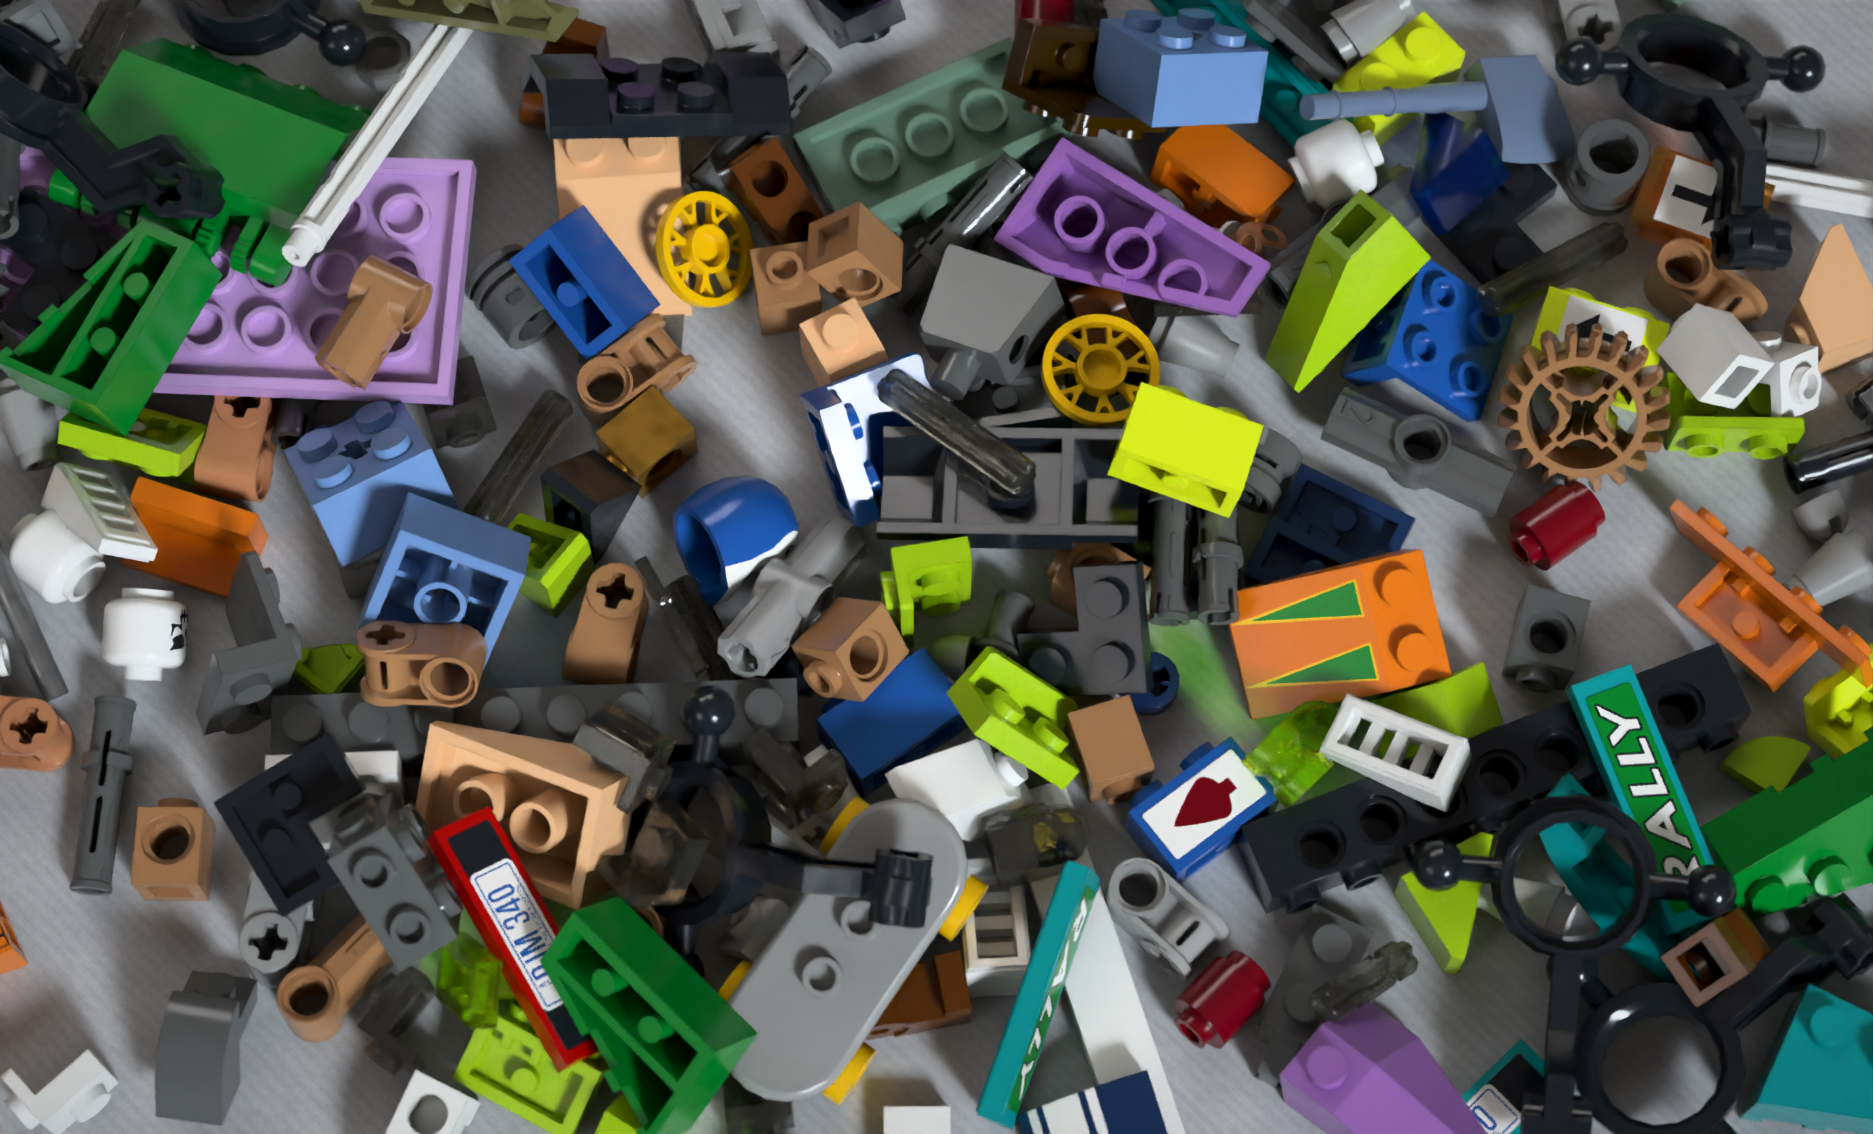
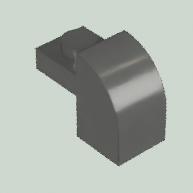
(201, 1047)

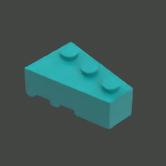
(1818, 1067)

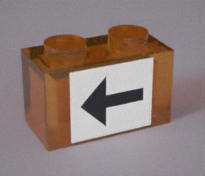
(1678, 199)

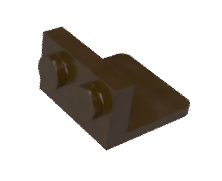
(1054, 73)

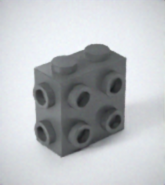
(395, 878)

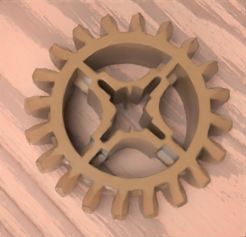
(1614, 444)

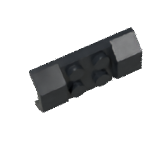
(670, 99)
(942, 497)

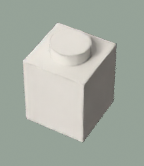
(1714, 356)

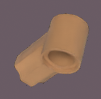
(379, 308)
(341, 973)

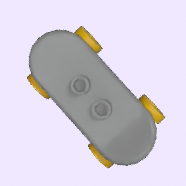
(836, 972)

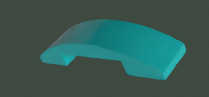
(1605, 883)

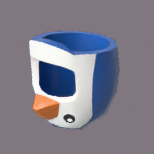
(732, 532)

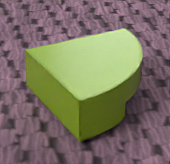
(330, 668)
(1766, 762)

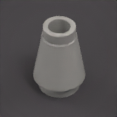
(1364, 26)
(1192, 344)
(28, 426)
(1836, 569)

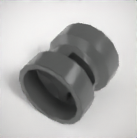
(1273, 461)

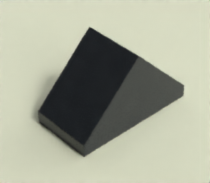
(589, 498)

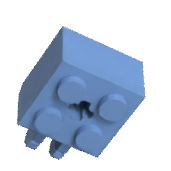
(1179, 69)
(362, 474)
(447, 570)

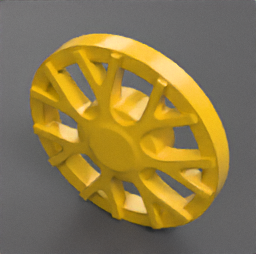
(704, 249)
(1099, 368)

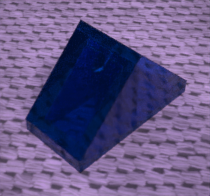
(1453, 170)

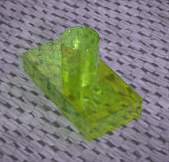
(471, 982)

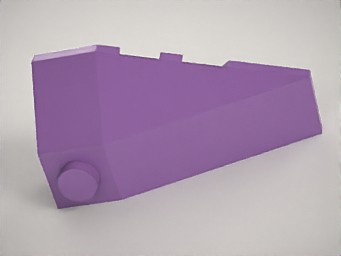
(1115, 234)
(1373, 1080)

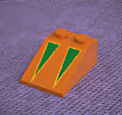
(1338, 633)

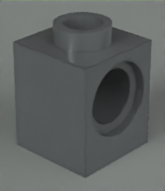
(1551, 614)

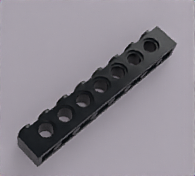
(1270, 846)

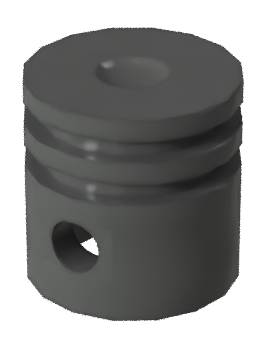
(1607, 167)
(507, 300)

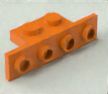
(1755, 616)

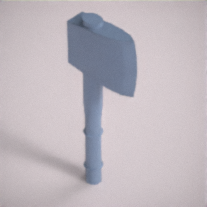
(1509, 96)

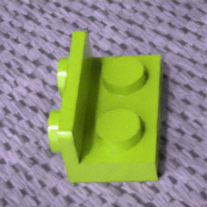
(1711, 429)
(155, 444)
(926, 579)
(1017, 714)
(519, 1075)

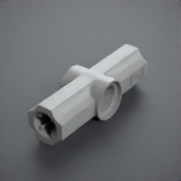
(791, 597)

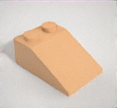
(626, 191)
(543, 794)

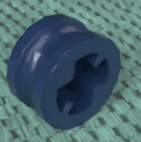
(1146, 703)

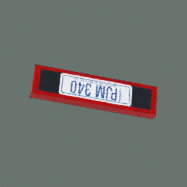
(512, 925)

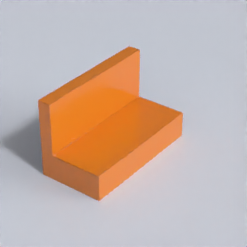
(194, 537)

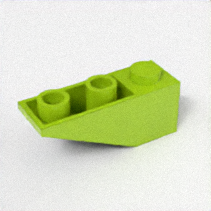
(1344, 283)

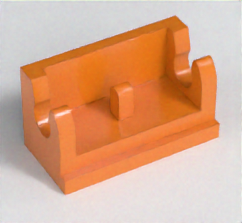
(1220, 176)

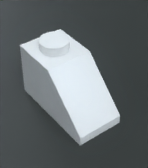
(964, 784)

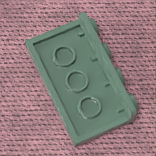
(926, 142)

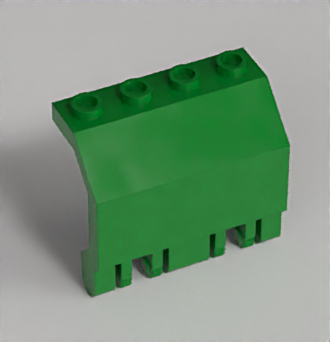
(261, 135)

